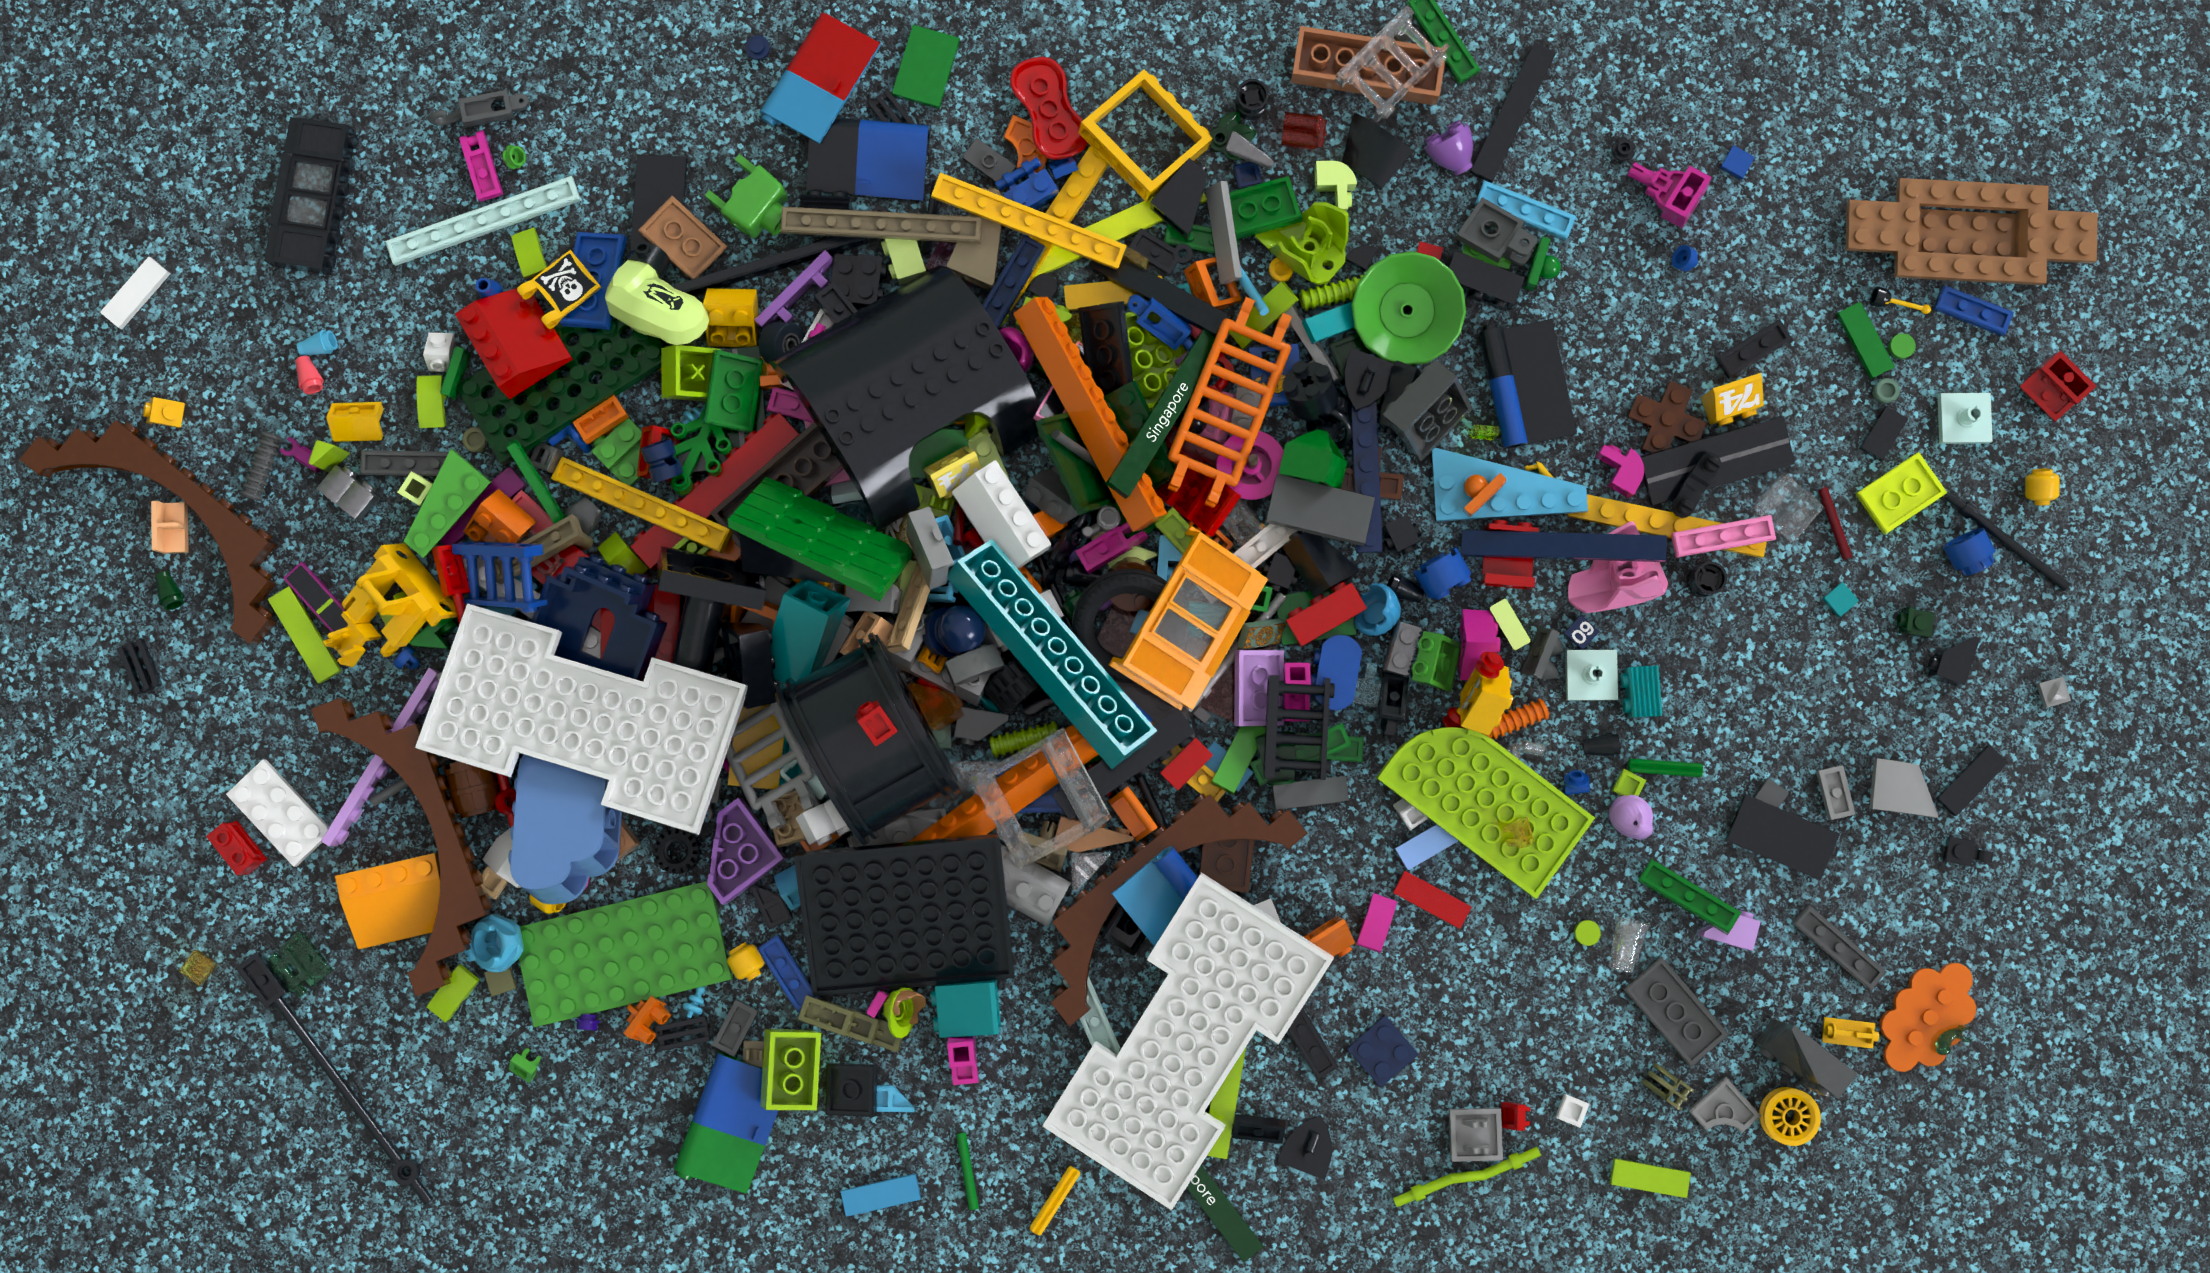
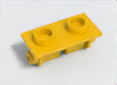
(1849, 1032)

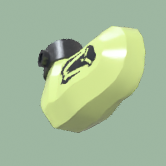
(650, 304)

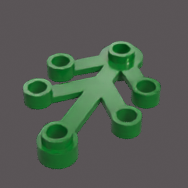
(697, 446)

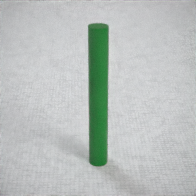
(967, 1171)

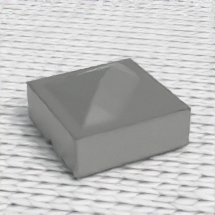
(2053, 692)

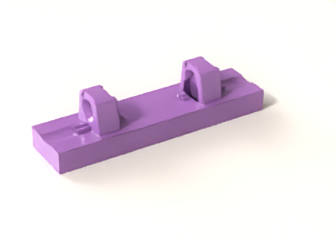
(795, 290)

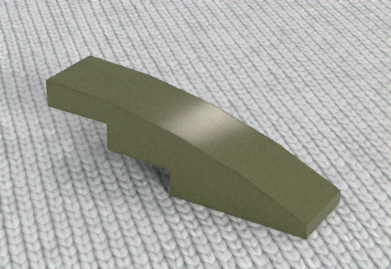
(848, 1023)

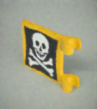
(564, 285)

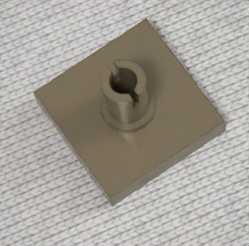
(1055, 859)

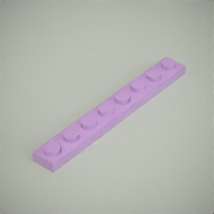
(378, 767)

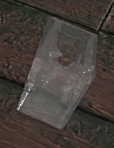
(1084, 866)

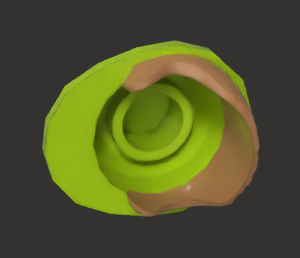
(902, 1011)

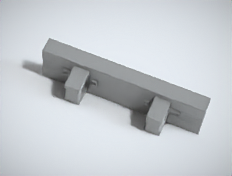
(1316, 350)

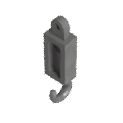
(478, 109)

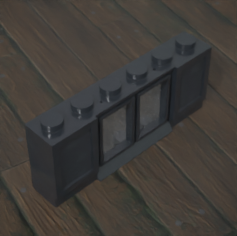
(310, 196)

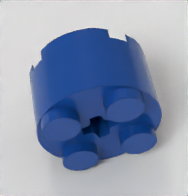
(1443, 573)

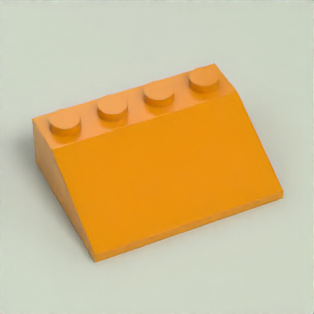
(391, 900)

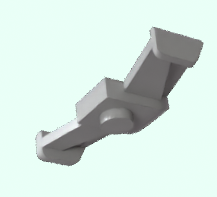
(903, 828)

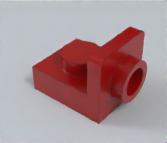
(875, 722)

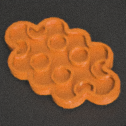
(1924, 1012)

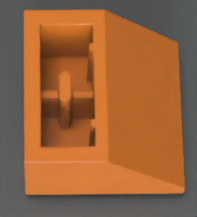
(499, 521)

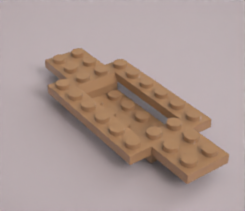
(1971, 243)

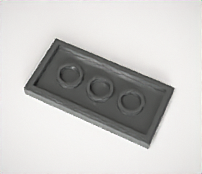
(1320, 510)
(1675, 1011)

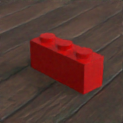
(1325, 613)

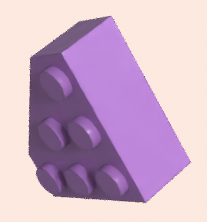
(740, 852)

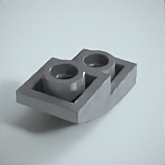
(974, 663)

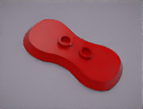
(1043, 91)

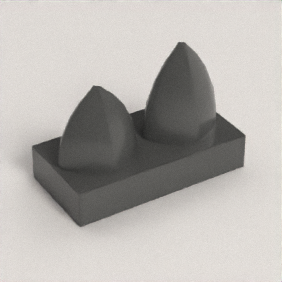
(1545, 644)

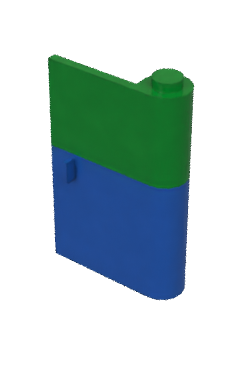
(727, 1127)

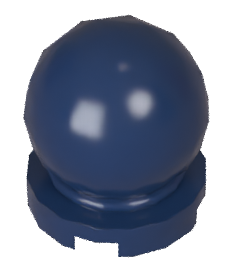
(953, 630)

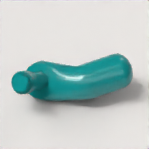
(988, 704)

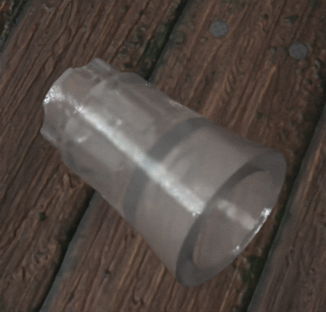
(1627, 943)

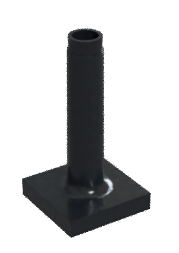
(708, 587)

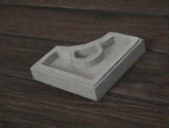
(1724, 1106)

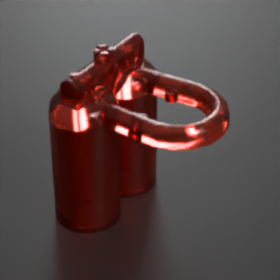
(1303, 130)

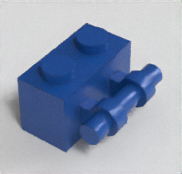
(1034, 191)

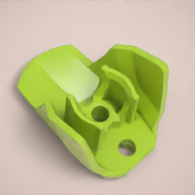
(1312, 243)

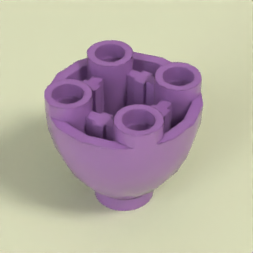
(1452, 148)

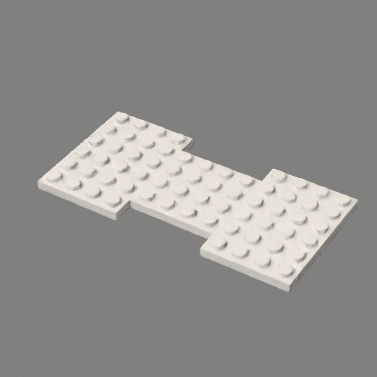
(650, 737)
(1224, 981)

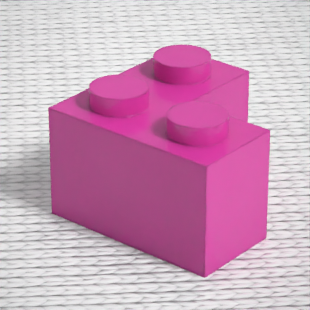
(1477, 636)

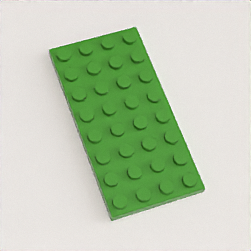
(623, 953)

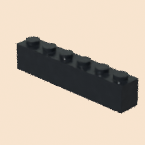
(1171, 731)

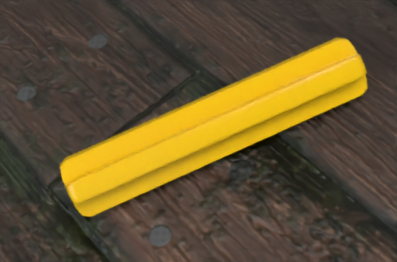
(1054, 1200)

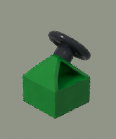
(1315, 455)

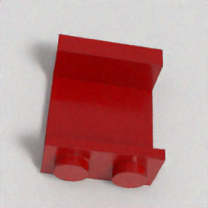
(1508, 572)

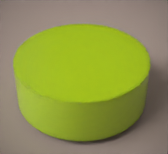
(1587, 932)

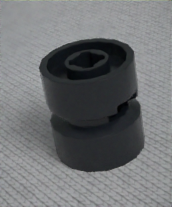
(1251, 99)
(1706, 579)

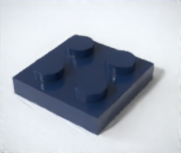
(1382, 1051)

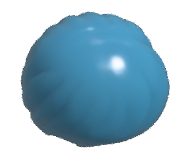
(1381, 612)

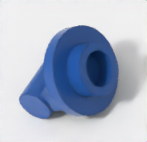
(1576, 783)

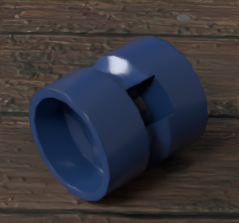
(661, 460)

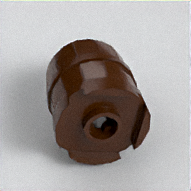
(471, 788)

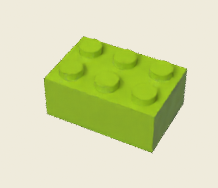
(790, 1069)

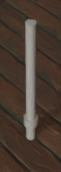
(1230, 657)

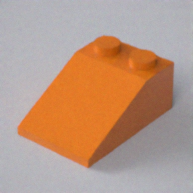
(1332, 937)

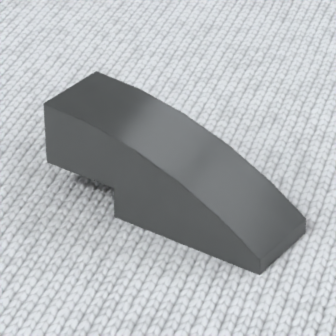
(1310, 792)

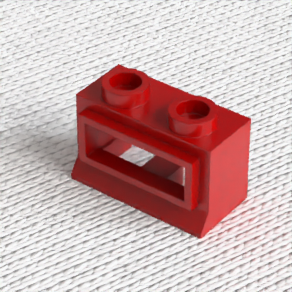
(236, 848)

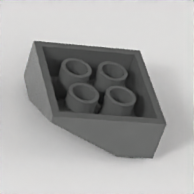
(1428, 409)
(1805, 1058)

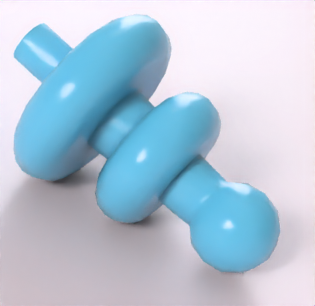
(691, 417)
(696, 1000)

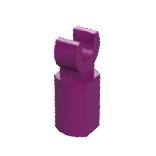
(300, 454)

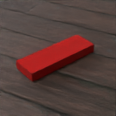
(1432, 899)

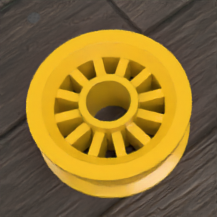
(1808, 1103)

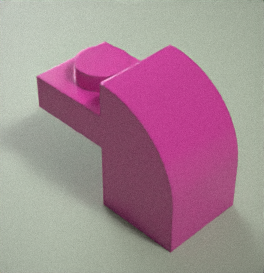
(1628, 469)
(1297, 674)
(963, 1059)

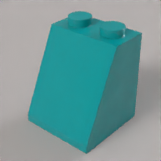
(966, 1009)

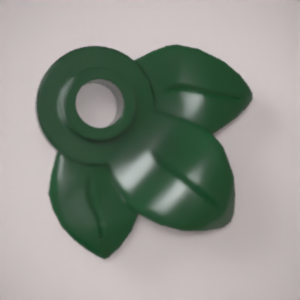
(1226, 125)

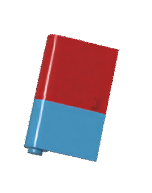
(820, 78)

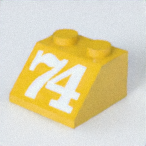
(1733, 400)

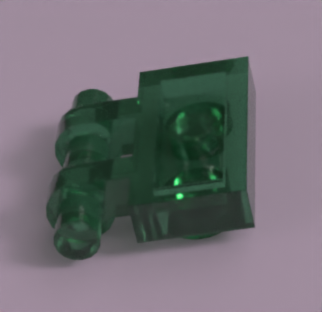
(305, 959)

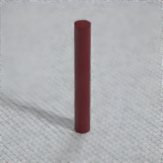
(1835, 523)
(958, 526)

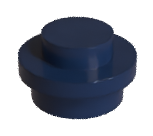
(757, 47)

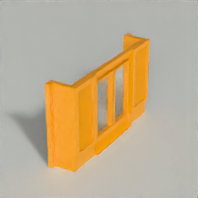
(1192, 623)

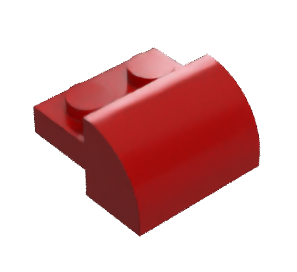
(2057, 385)

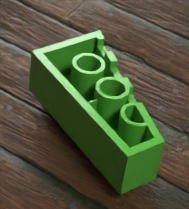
(448, 499)

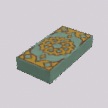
(1261, 633)

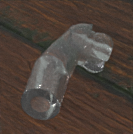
(1526, 747)

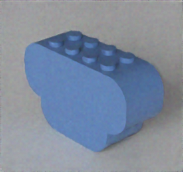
(560, 830)

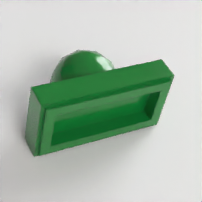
(1542, 265)

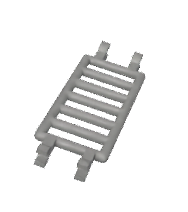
(800, 782)

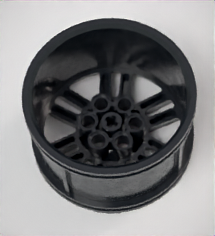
(866, 781)

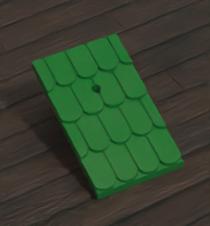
(811, 541)

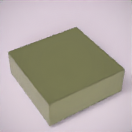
(500, 981)

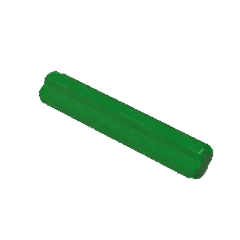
(1665, 767)

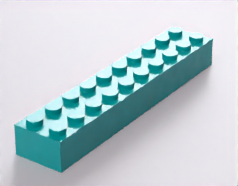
(1051, 653)

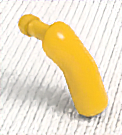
(1542, 470)

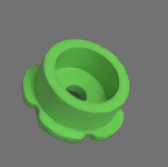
(513, 156)

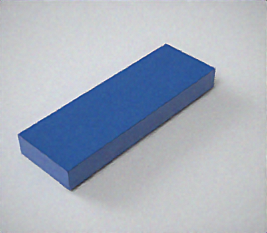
(1973, 310)
(786, 971)

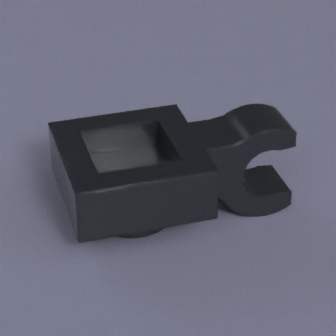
(1962, 852)

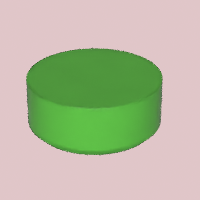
(1901, 346)

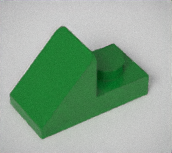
(432, 637)

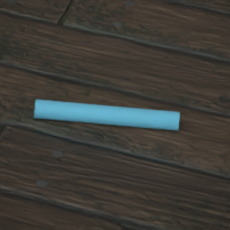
(1253, 293)

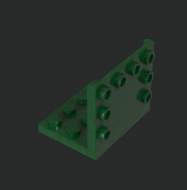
(1082, 480)

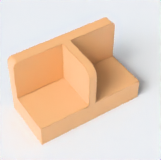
(169, 527)

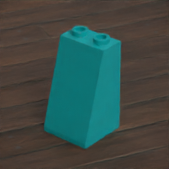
(805, 629)

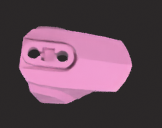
(1616, 583)

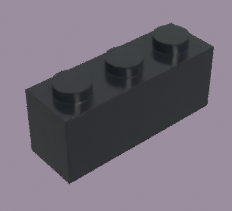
(1486, 281)

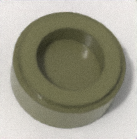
(474, 440)

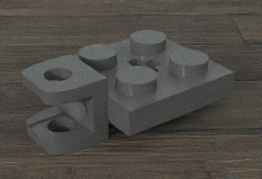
(1507, 237)

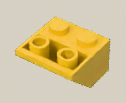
(731, 317)

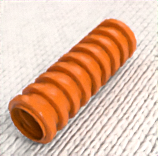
(1520, 718)

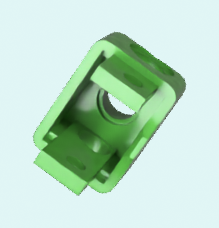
(754, 201)

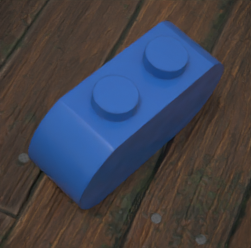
(1339, 661)

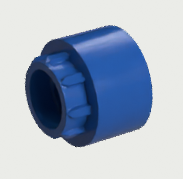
(1970, 552)

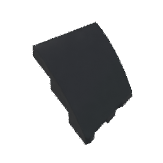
(1373, 152)

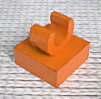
(771, 380)

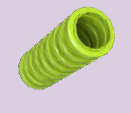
(1328, 294)
(1020, 739)

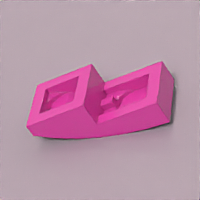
(1376, 923)

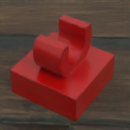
(1514, 1116)

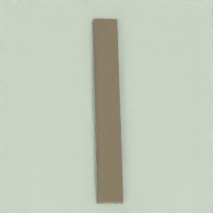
(881, 225)

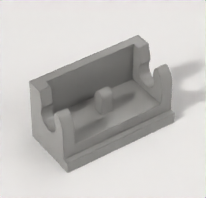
(862, 602)

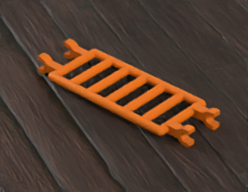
(1201, 389)

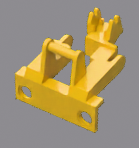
(409, 612)

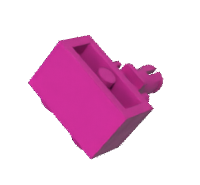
(1673, 191)

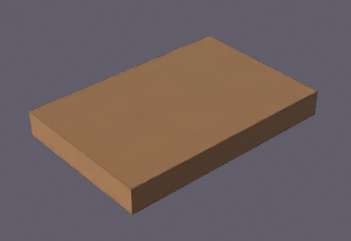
(683, 238)

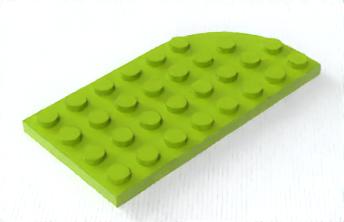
(1478, 789)

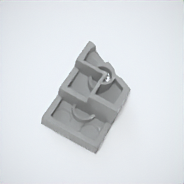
(1900, 789)

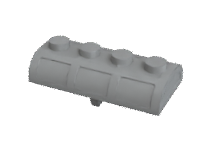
(1033, 889)

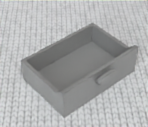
(929, 546)

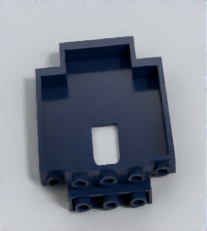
(580, 593)

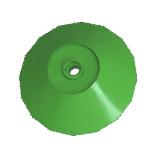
(1414, 282)

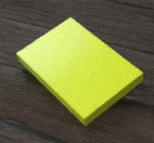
(1901, 493)

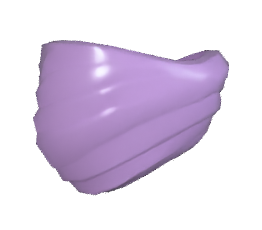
(1626, 812)

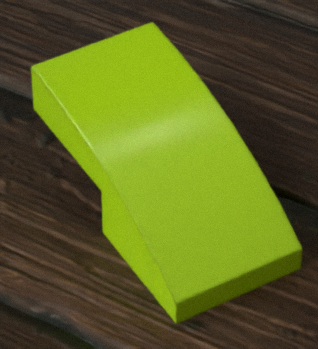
(529, 253)
(430, 401)
(450, 996)

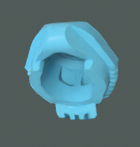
(495, 943)

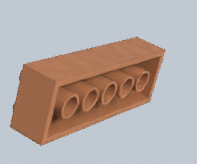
(1325, 52)

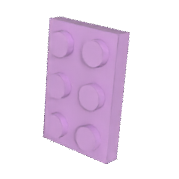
(1251, 684)

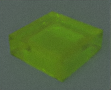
(1484, 432)

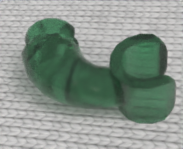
(1945, 1039)

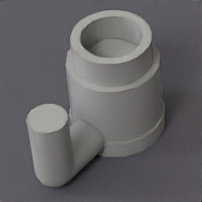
(1107, 519)

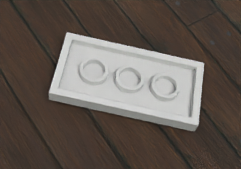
(279, 812)

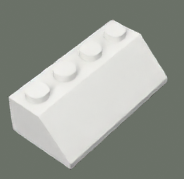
(1001, 515)

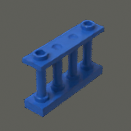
(506, 552)

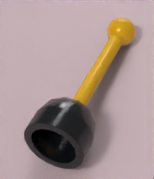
(1882, 297)

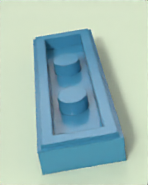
(880, 1194)

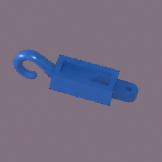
(1169, 329)

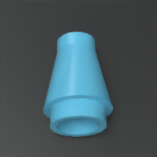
(320, 343)

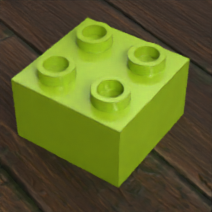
(685, 372)

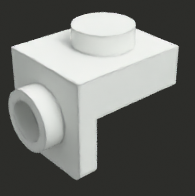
(438, 351)

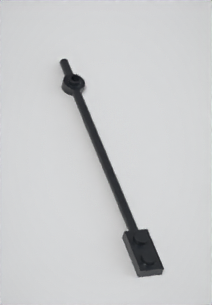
(270, 991)

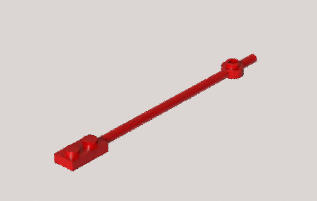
(455, 584)

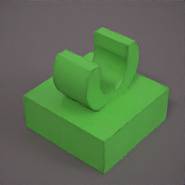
(522, 1067)

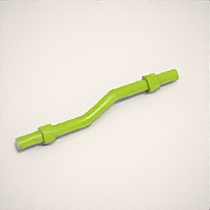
(1514, 1161)

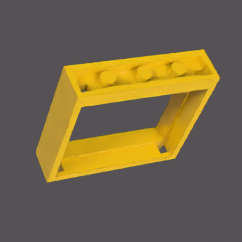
(1119, 160)

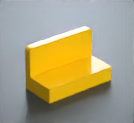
(355, 421)

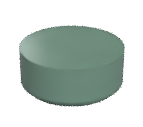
(1886, 391)

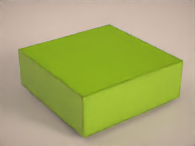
(1628, 784)

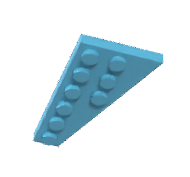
(1522, 494)

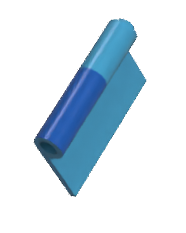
(1156, 892)

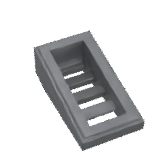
(1244, 149)
(549, 459)

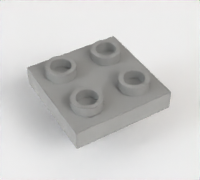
(1475, 1134)

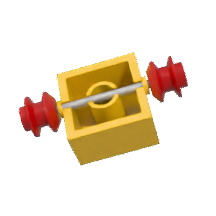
(1483, 696)

